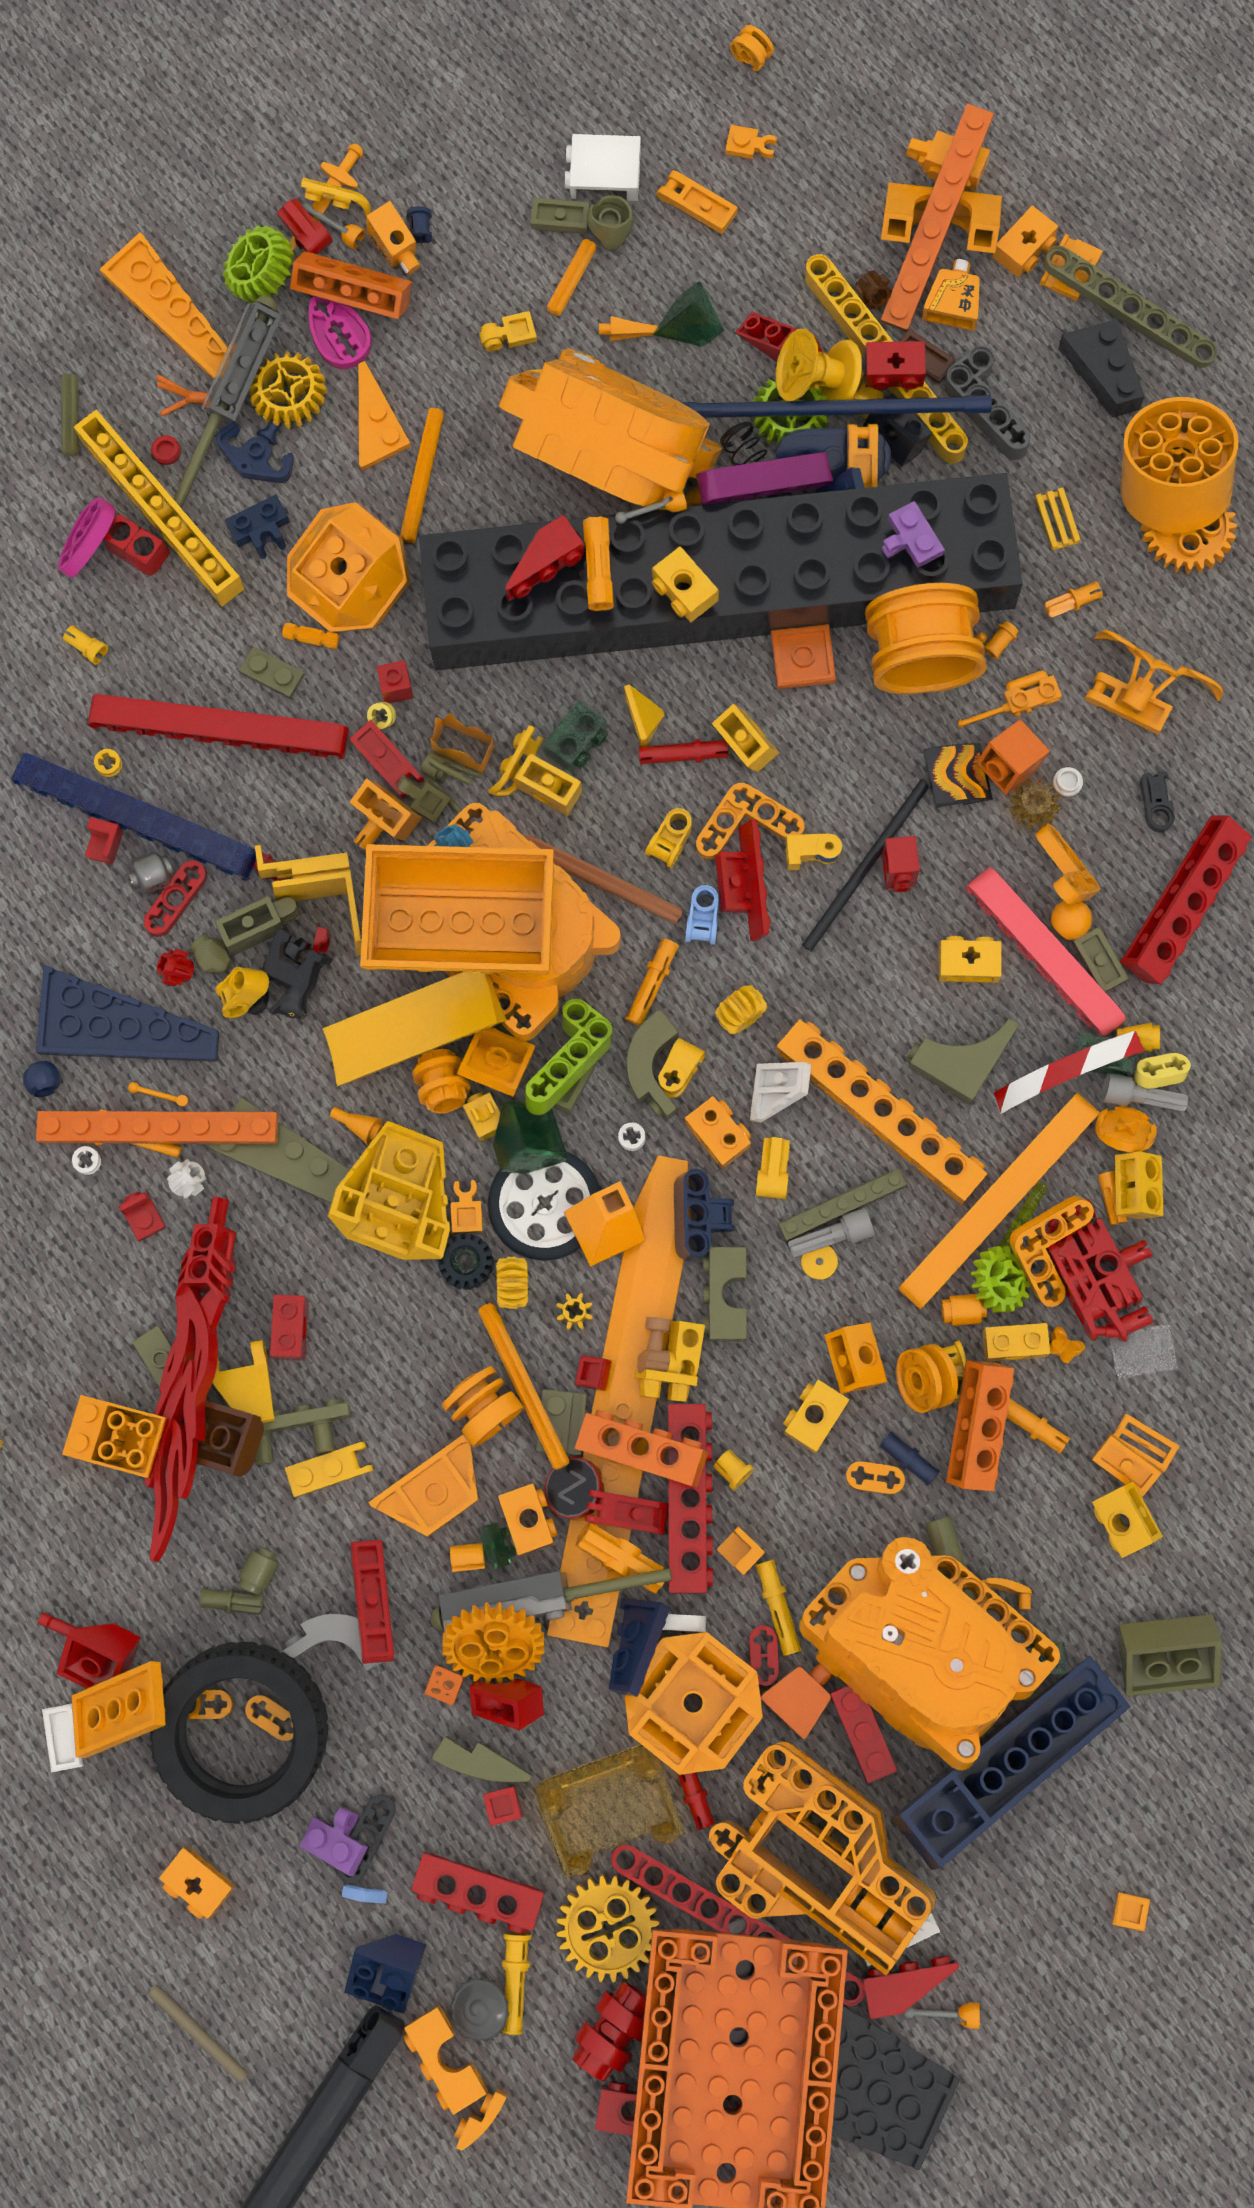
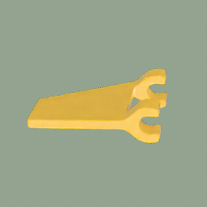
(248, 1386)

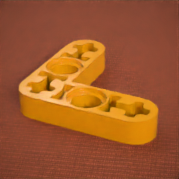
(738, 812)
(1077, 882)
(1037, 1247)

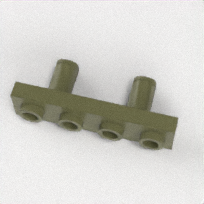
(302, 1416)

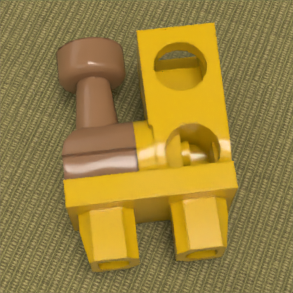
(672, 1366)

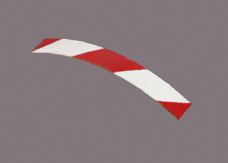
(1067, 1068)

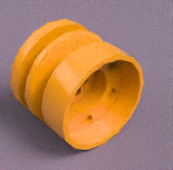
(482, 1406)

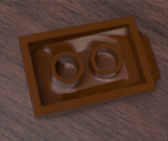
(230, 1439)

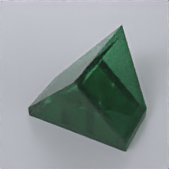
(691, 318)

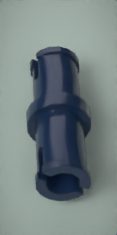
(909, 1458)

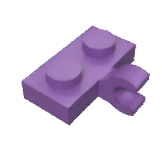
(913, 535)
(334, 1843)

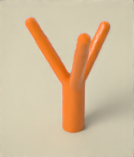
(191, 396)

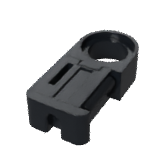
(1156, 799)

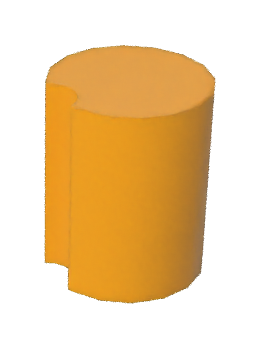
(467, 1557)

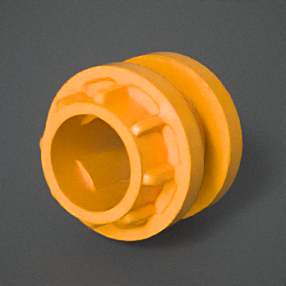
(441, 1085)

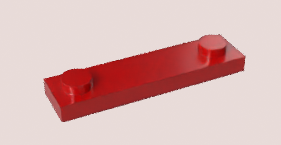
(372, 1601)

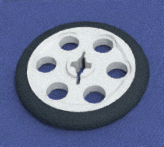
(514, 1231)

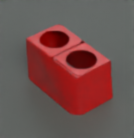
(146, 564)

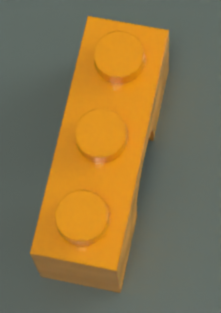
(456, 2086)

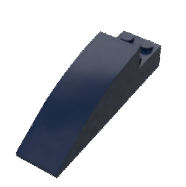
(1010, 1763)

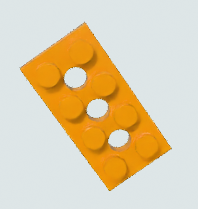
(120, 1693)

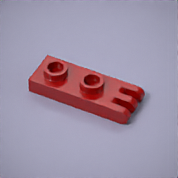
(383, 755)
(628, 1512)

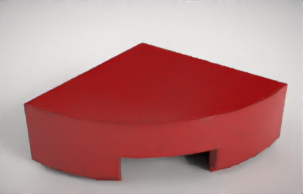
(324, 938)

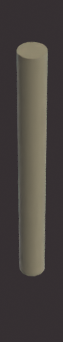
(198, 2034)

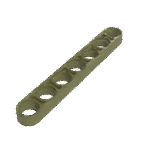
(1144, 307)

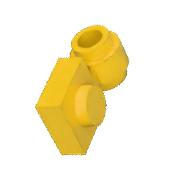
(516, 328)

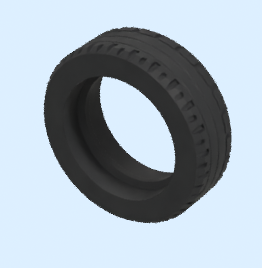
(215, 1797)

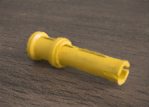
(515, 1967)

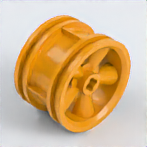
(925, 638)

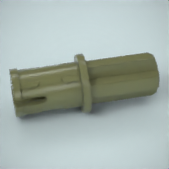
(231, 1601)

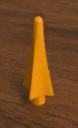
(625, 329)

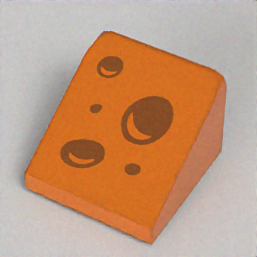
(444, 1685)

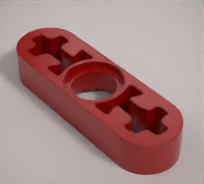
(156, 911)

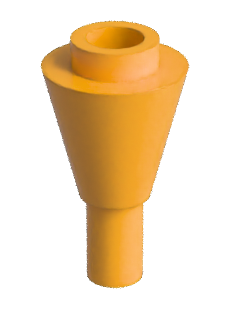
(361, 1125)

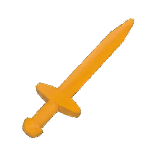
(337, 176)

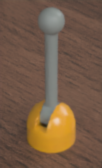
(348, 233)
(672, 501)
(967, 2014)

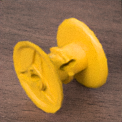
(804, 367)

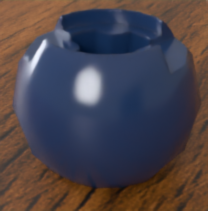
(41, 1078)

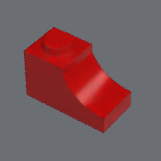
(507, 1703)

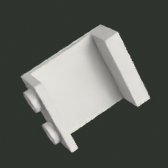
(604, 164)

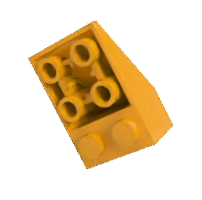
(114, 1436)

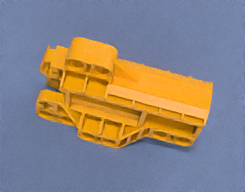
(863, 1858)

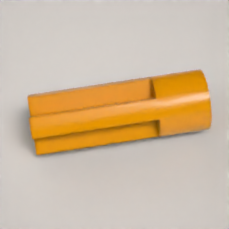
(1108, 1190)

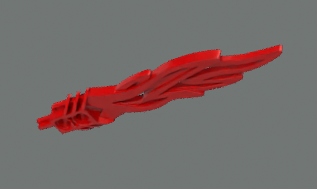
(184, 1381)

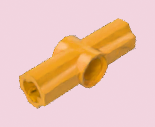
(616, 1554)

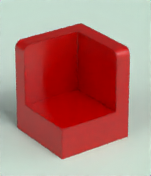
(103, 841)
(503, 1805)

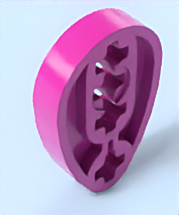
(328, 342)
(86, 536)

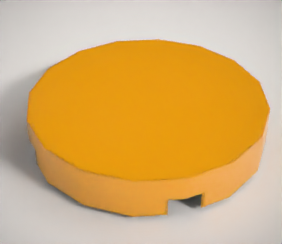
(1125, 1129)

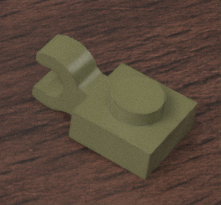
(426, 799)

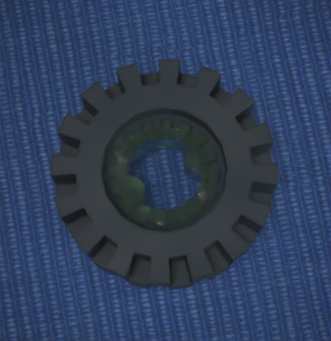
(480, 1256)

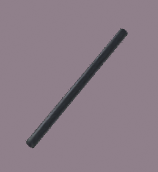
(865, 866)

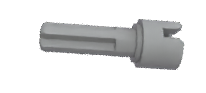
(1122, 1091)
(853, 1227)

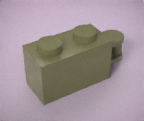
(255, 923)

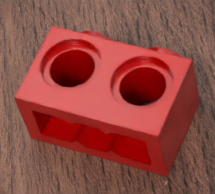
(900, 863)

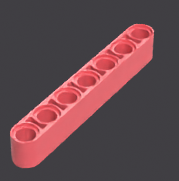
(1046, 951)

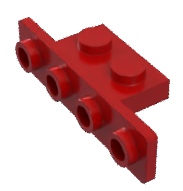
(742, 881)

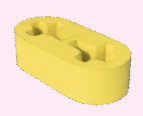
(1163, 1073)

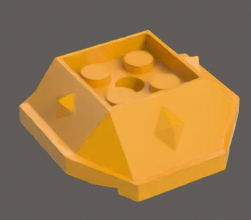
(373, 575)
(728, 1712)

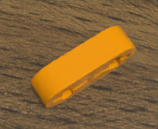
(874, 1485)
(266, 1723)

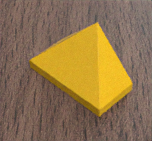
(644, 714)

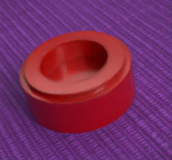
(166, 450)

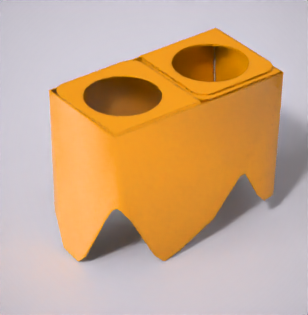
(458, 756)

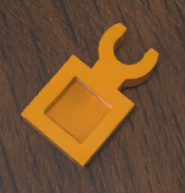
(745, 141)
(466, 1214)

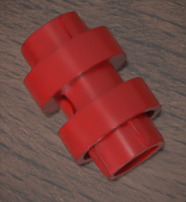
(605, 2042)

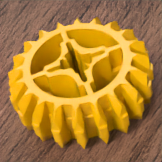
(280, 367)

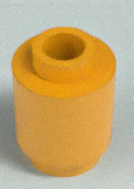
(963, 1310)

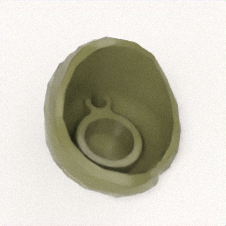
(610, 221)

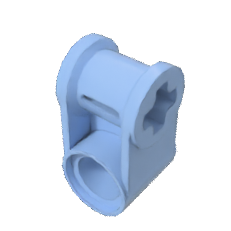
(703, 920)

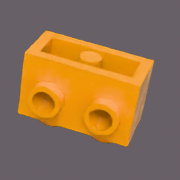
(718, 1131)

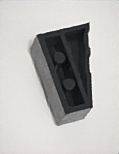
(1105, 365)

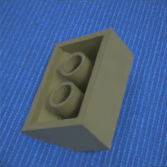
(1170, 1655)

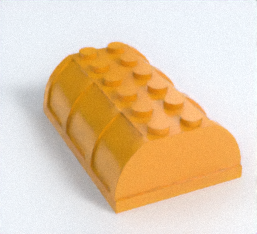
(457, 909)

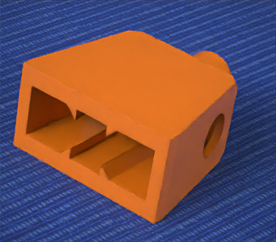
(800, 1698)

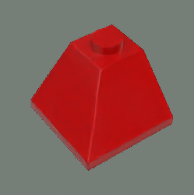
(97, 1654)

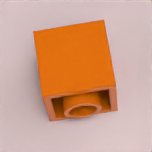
(1013, 756)

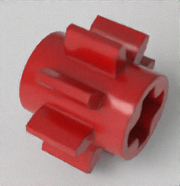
(175, 967)

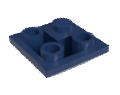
(385, 1971)

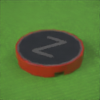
(569, 1488)

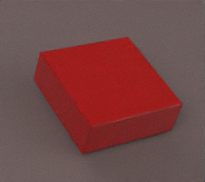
(593, 1372)

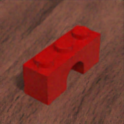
(863, 1734)

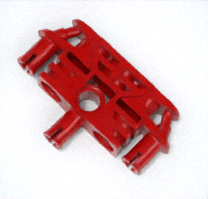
(1111, 1291)

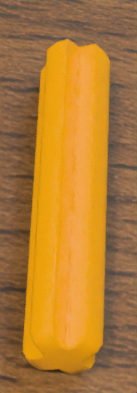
(571, 277)

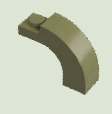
(645, 1046)

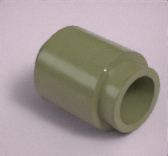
(258, 1570)

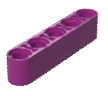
(764, 478)

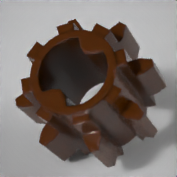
(873, 289)

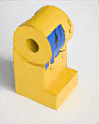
(811, 847)

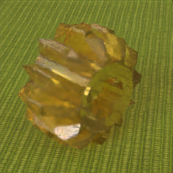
(1023, 800)

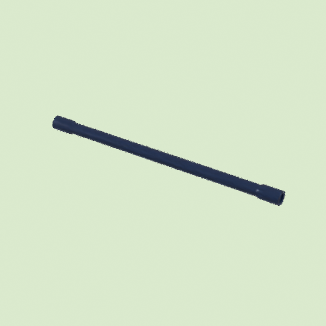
(967, 404)

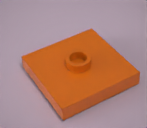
(803, 656)

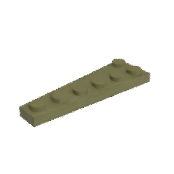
(289, 1160)

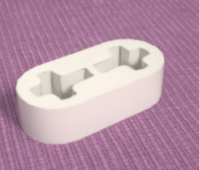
(685, 1623)

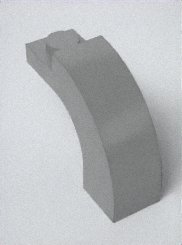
(327, 1628)

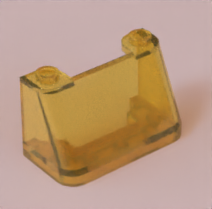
(607, 1806)

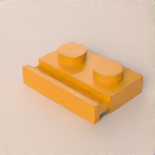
(1083, 250)

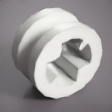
(626, 1143)
(77, 1162)

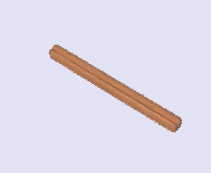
(612, 883)

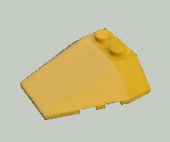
(396, 1196)

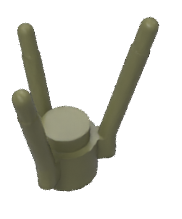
(439, 768)

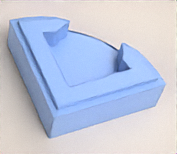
(363, 1894)

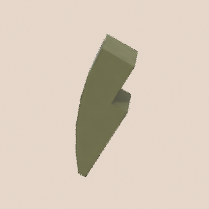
(481, 1763)

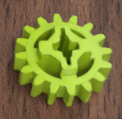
(1003, 1294)

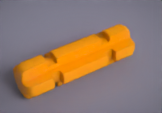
(310, 635)

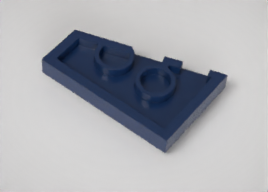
(639, 1638)

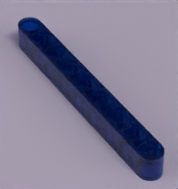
(135, 815)

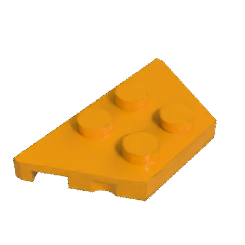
(433, 1490)

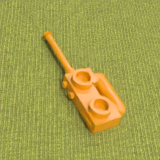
(1020, 700)

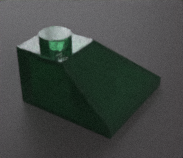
(527, 1140)

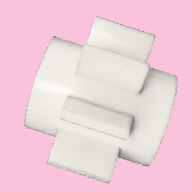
(186, 1178)

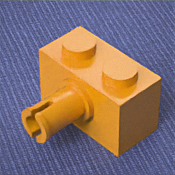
(383, 813)

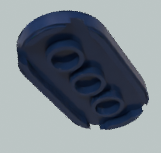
(834, 443)

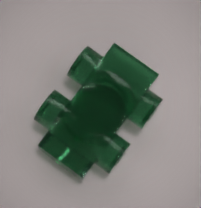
(494, 1545)

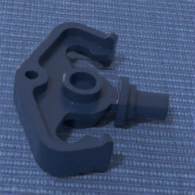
(252, 458)

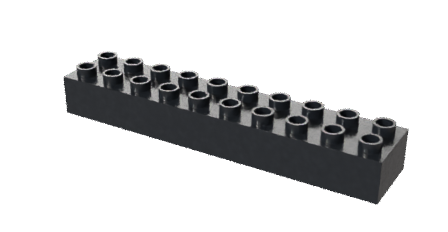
(769, 557)

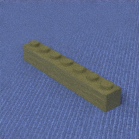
(842, 1204)

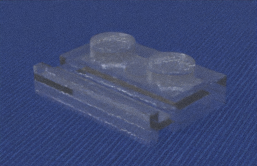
(1144, 1353)

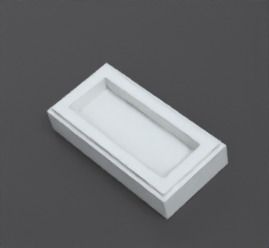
(60, 1738)

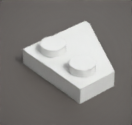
(778, 1087)

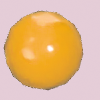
(1071, 919)

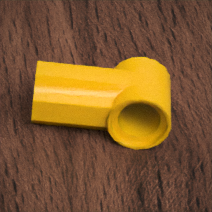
(772, 1177)

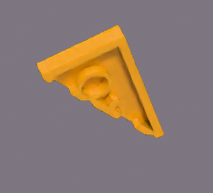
(378, 427)

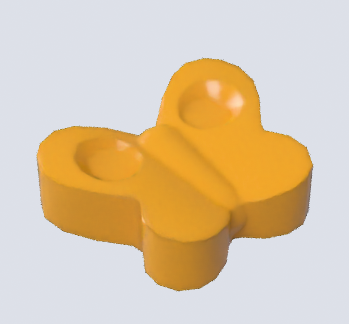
(1063, 1346)

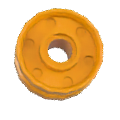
(926, 1378)

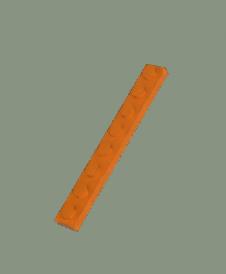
(937, 217)
(157, 1127)

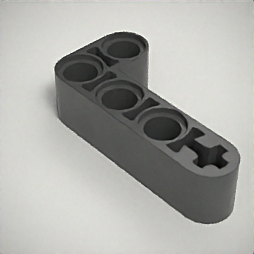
(974, 385)

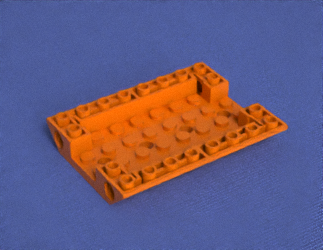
(779, 2073)

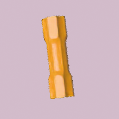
(598, 563)

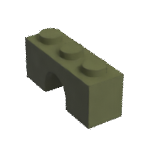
(724, 1267)

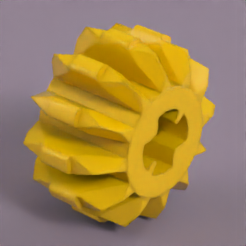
(741, 1009)
(512, 1282)

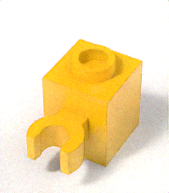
(482, 1115)

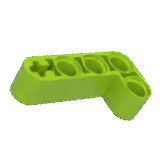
(564, 1062)

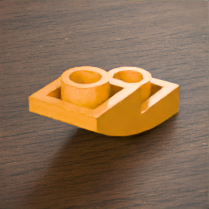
(472, 2129)

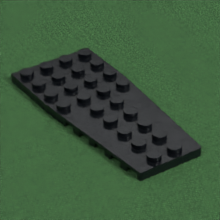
(884, 2089)

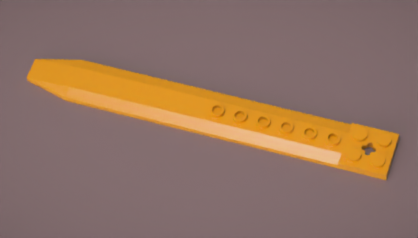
(644, 1289)

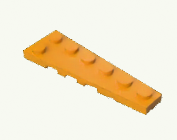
(156, 293)

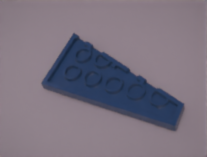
(99, 1022)

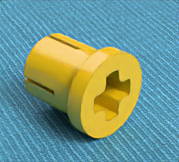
(733, 1469)

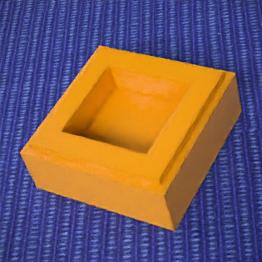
(1130, 1911)

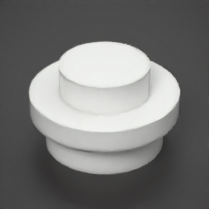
(1067, 782)

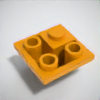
(605, 1224)

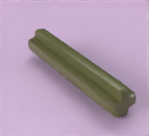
(69, 414)

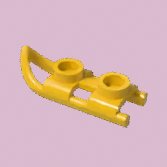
(340, 196)
(510, 766)

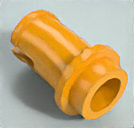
(1005, 634)

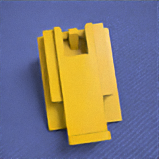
(312, 880)

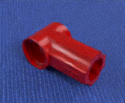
(308, 234)

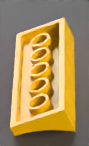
(412, 1025)

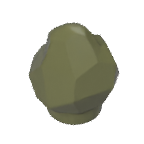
(210, 954)

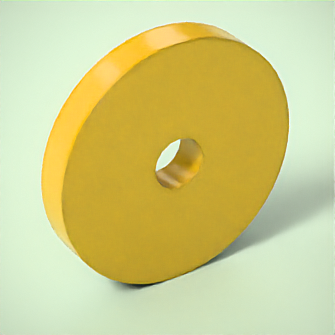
(821, 1271)

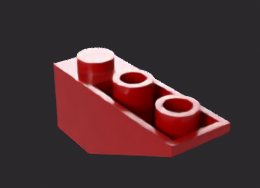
(766, 334)
(548, 552)
(901, 1990)

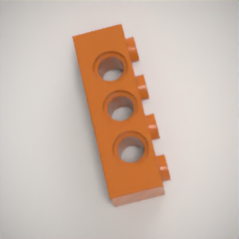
(351, 285)
(980, 1425)
(594, 1441)

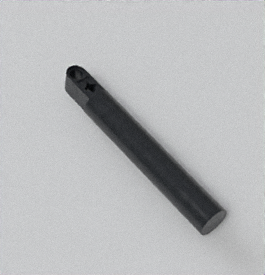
(327, 2111)

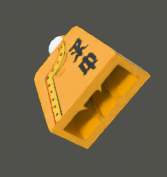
(380, 226)
(954, 297)

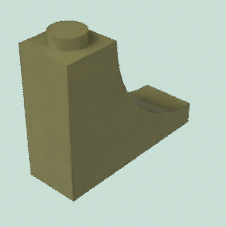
(960, 1068)

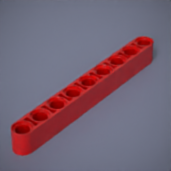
(219, 725)
(696, 1896)

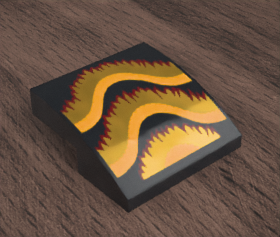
(956, 775)

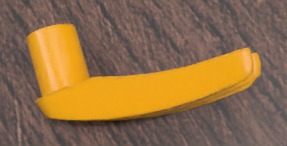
(1024, 1593)

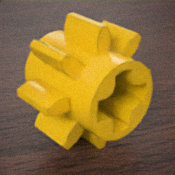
(571, 1304)

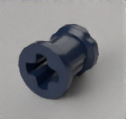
(419, 223)

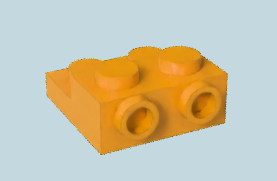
(496, 1060)

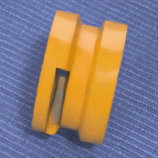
(752, 47)

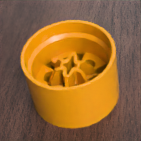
(1173, 487)

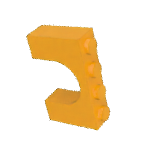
(976, 214)

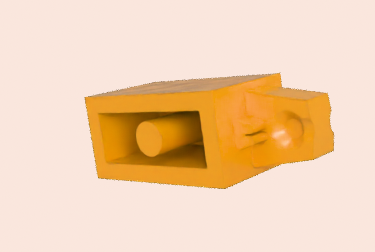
(933, 153)

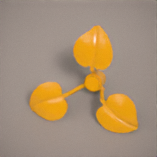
(1141, 690)

